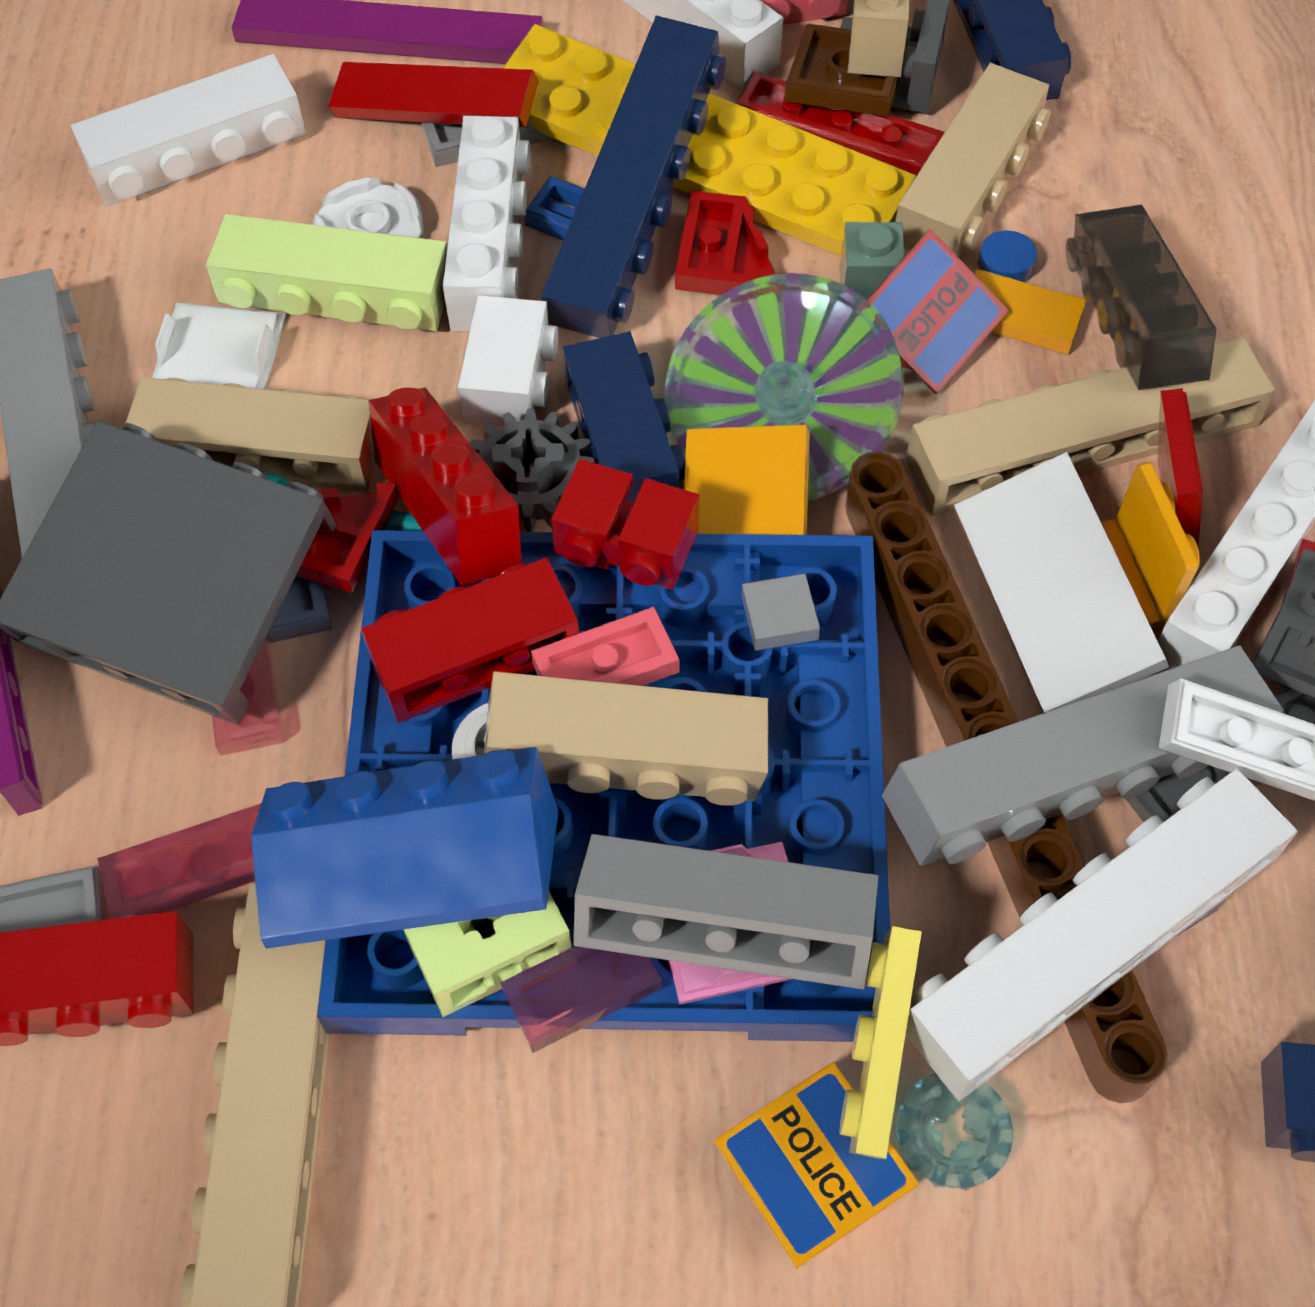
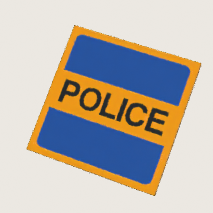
(803, 1169)

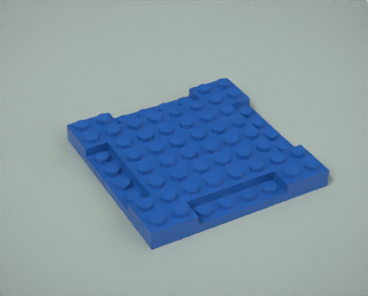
(815, 799)

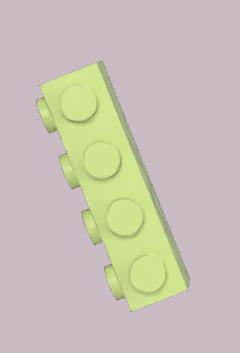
(328, 272)

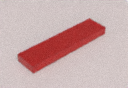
(431, 92)
(879, 137)

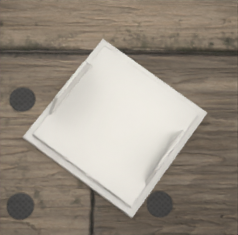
(218, 345)

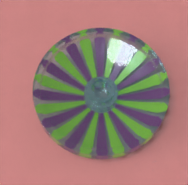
(791, 356)

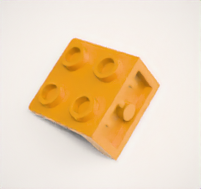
(1153, 546)

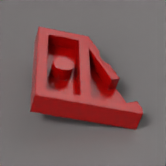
(720, 245)
(341, 556)

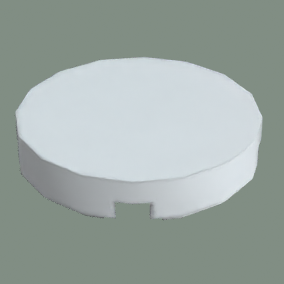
(372, 208)

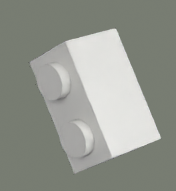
(506, 360)

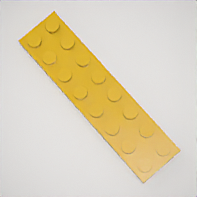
(784, 172)

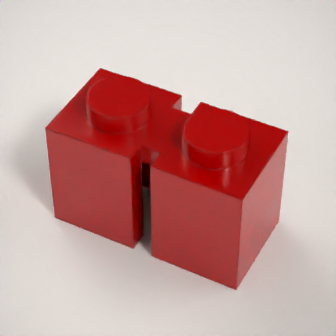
(642, 538)

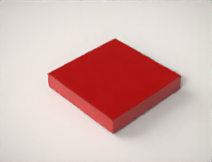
(1179, 459)

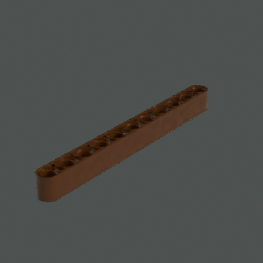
(969, 669)

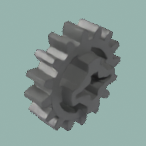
(554, 455)

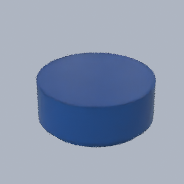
(1008, 255)

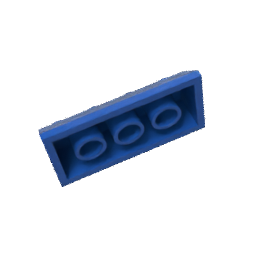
(404, 848)

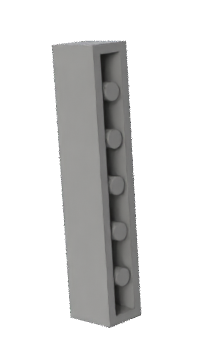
(40, 392)
(1053, 763)

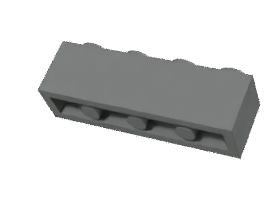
(726, 911)

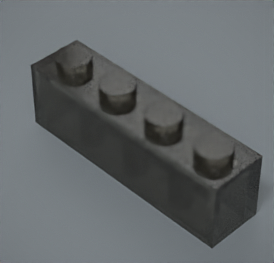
(1141, 297)

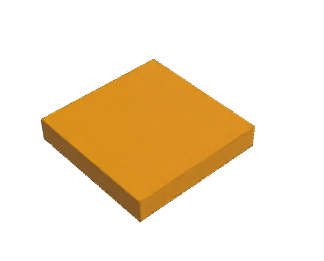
(749, 478)

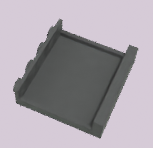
(162, 567)

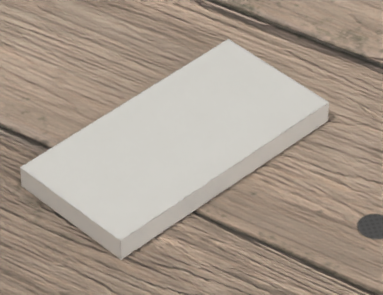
(1059, 585)

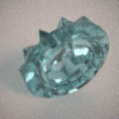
(970, 1163)

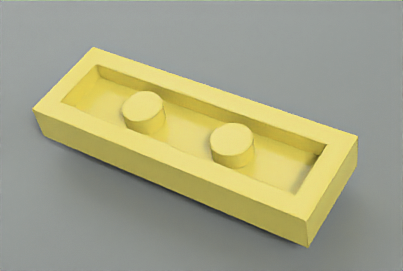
(880, 1043)

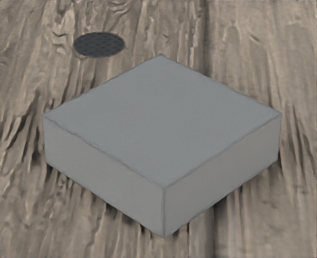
(780, 612)

